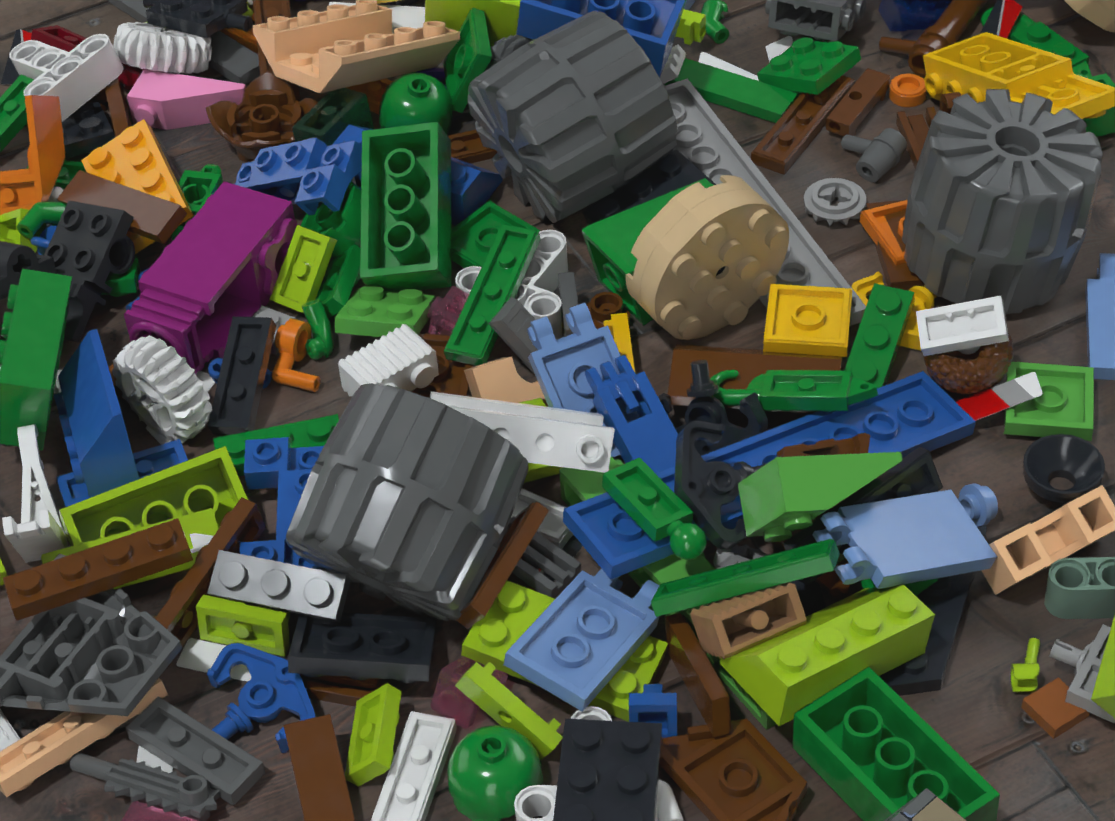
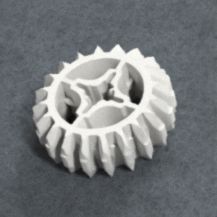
(161, 48)
(162, 388)

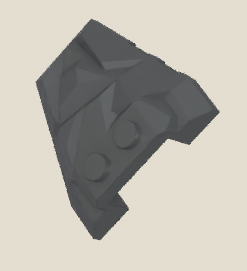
(86, 657)

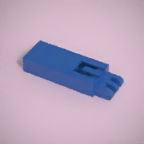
(648, 437)

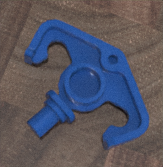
(264, 695)

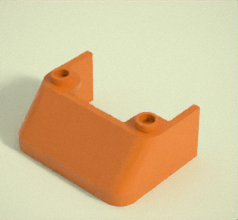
(45, 157)

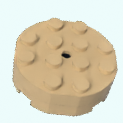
(707, 258)

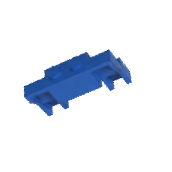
(304, 172)
(277, 465)

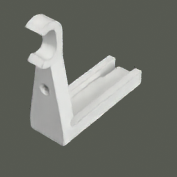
(40, 522)

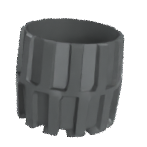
(573, 115)
(1001, 200)
(408, 500)

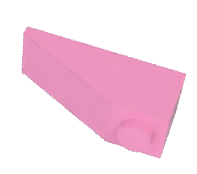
(177, 99)

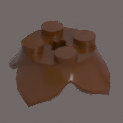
(261, 118)

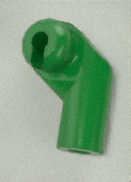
(714, 28)
(38, 215)
(322, 341)

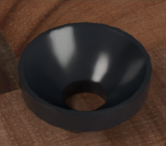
(1064, 458)

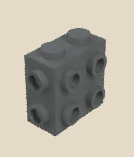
(815, 18)

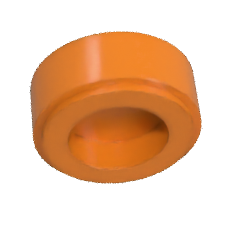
(907, 90)

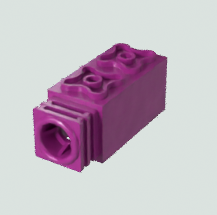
(214, 271)

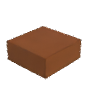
(1051, 711)

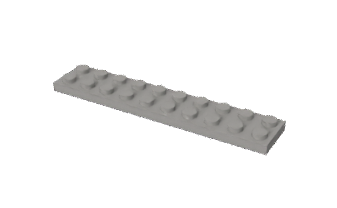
(717, 153)

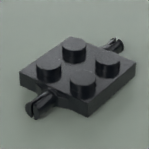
(198, 16)

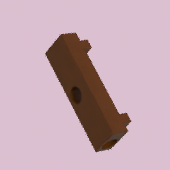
(858, 102)

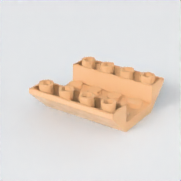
(349, 46)

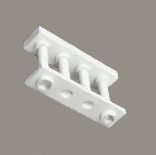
(541, 432)

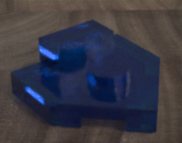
(911, 14)

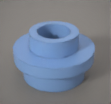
(979, 503)

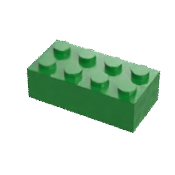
(406, 207)
(31, 352)
(884, 753)

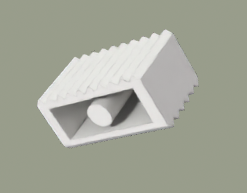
(394, 360)

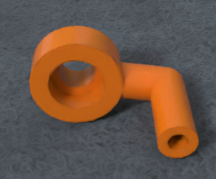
(291, 344)

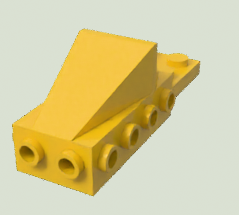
(1001, 63)

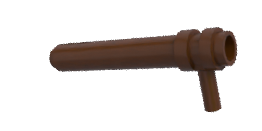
(943, 33)

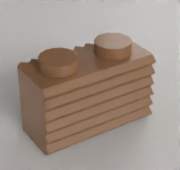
(747, 619)

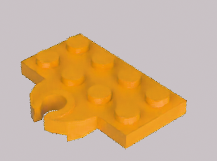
(138, 163)

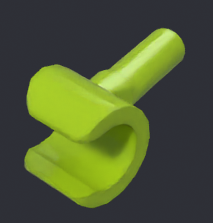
(1025, 674)

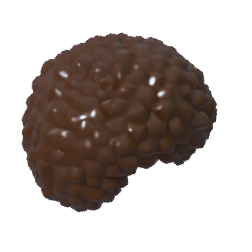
(973, 371)

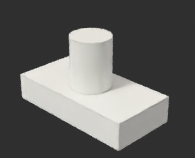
(962, 326)

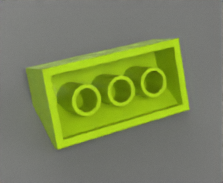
(170, 493)
(837, 642)

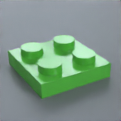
(378, 311)
(1061, 409)

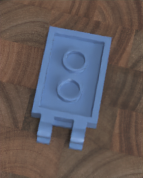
(1101, 319)
(563, 362)
(906, 540)
(584, 637)

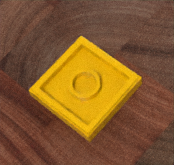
(808, 320)

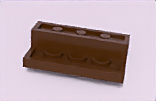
(747, 362)

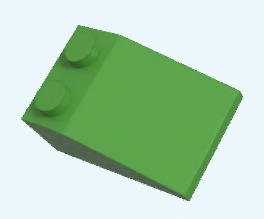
(800, 488)

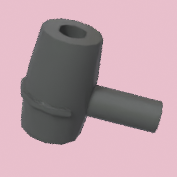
(877, 155)

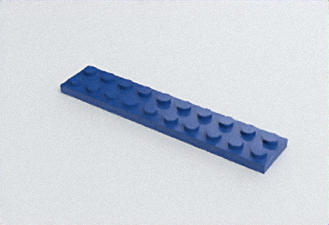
(899, 419)

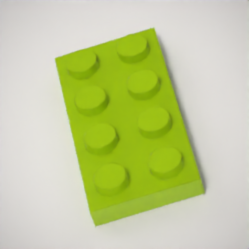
(518, 609)

